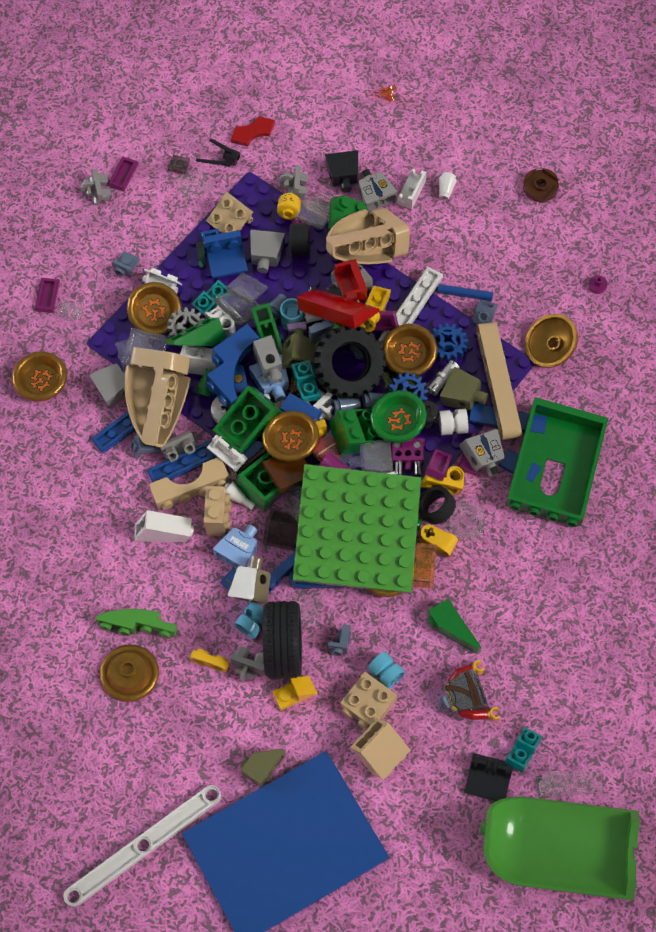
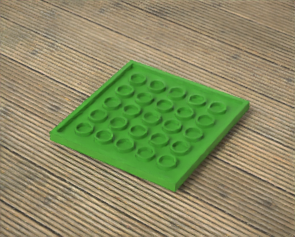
(357, 529)

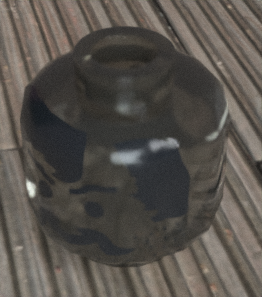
(432, 414)

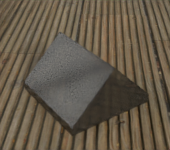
(280, 530)

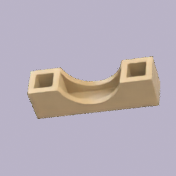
(169, 493)

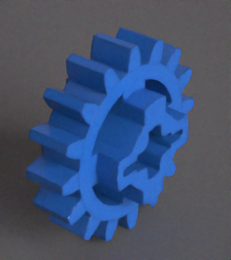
(447, 342)
(404, 385)

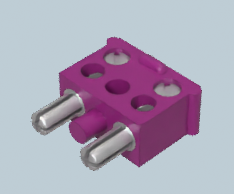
(412, 448)

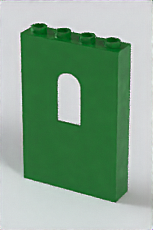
(570, 439)

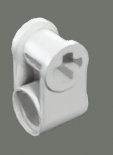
(225, 320)

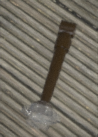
(234, 475)

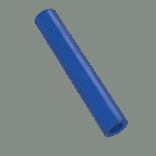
(465, 292)

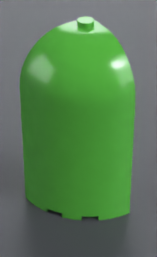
(562, 846)

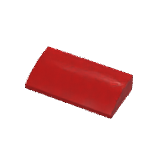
(335, 308)

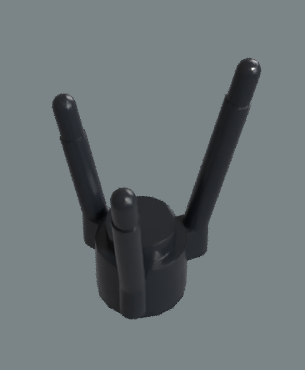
(230, 155)

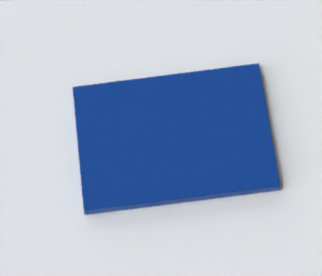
(285, 846)

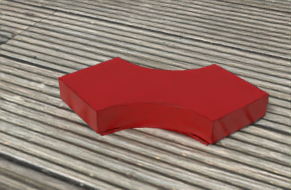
(245, 134)

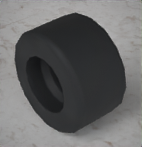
(299, 239)

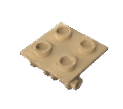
(230, 214)

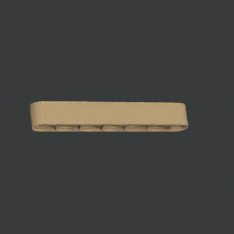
(498, 381)

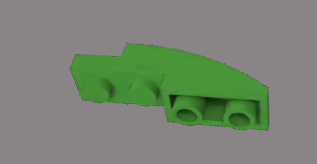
(129, 620)

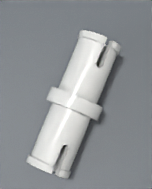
(441, 378)

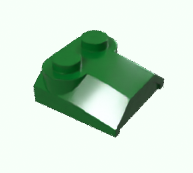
(341, 207)

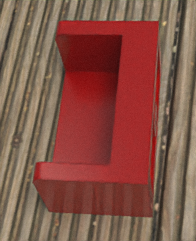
(350, 280)

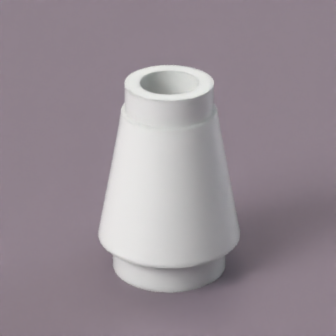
(446, 185)

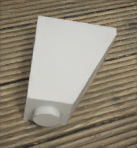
(163, 528)

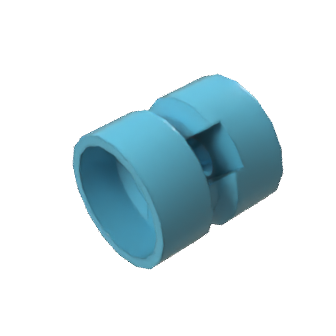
(290, 313)
(250, 620)
(384, 668)

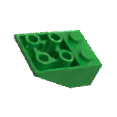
(352, 429)

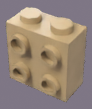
(217, 511)
(368, 701)
(380, 748)

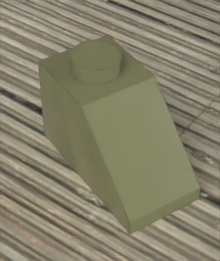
(262, 765)

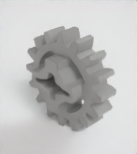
(186, 319)

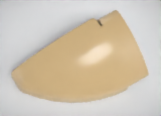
(369, 237)
(156, 393)

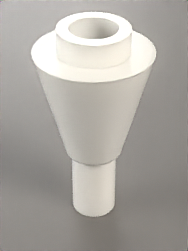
(238, 496)

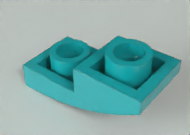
(205, 300)
(305, 381)
(523, 749)

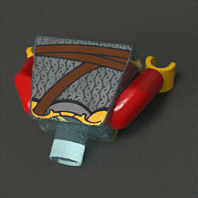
(467, 695)

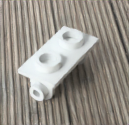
(155, 276)
(226, 453)

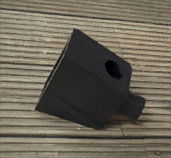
(343, 169)

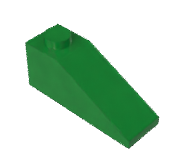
(266, 324)
(205, 333)
(451, 625)

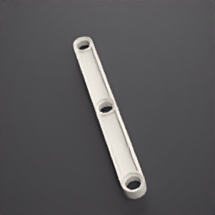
(130, 854)

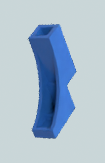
(228, 356)

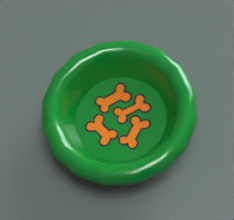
(398, 416)

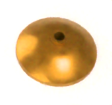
(545, 334)

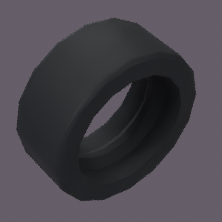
(443, 512)

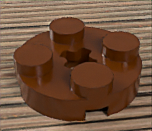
(544, 193)

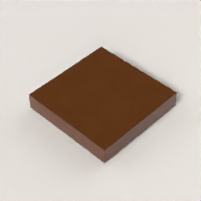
(285, 474)

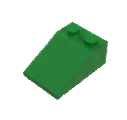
(246, 419)
(258, 485)

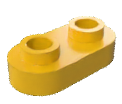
(214, 662)

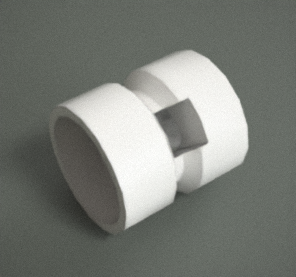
(453, 422)

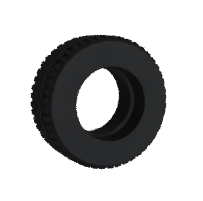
(282, 640)

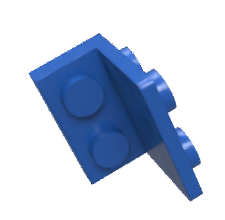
(225, 254)

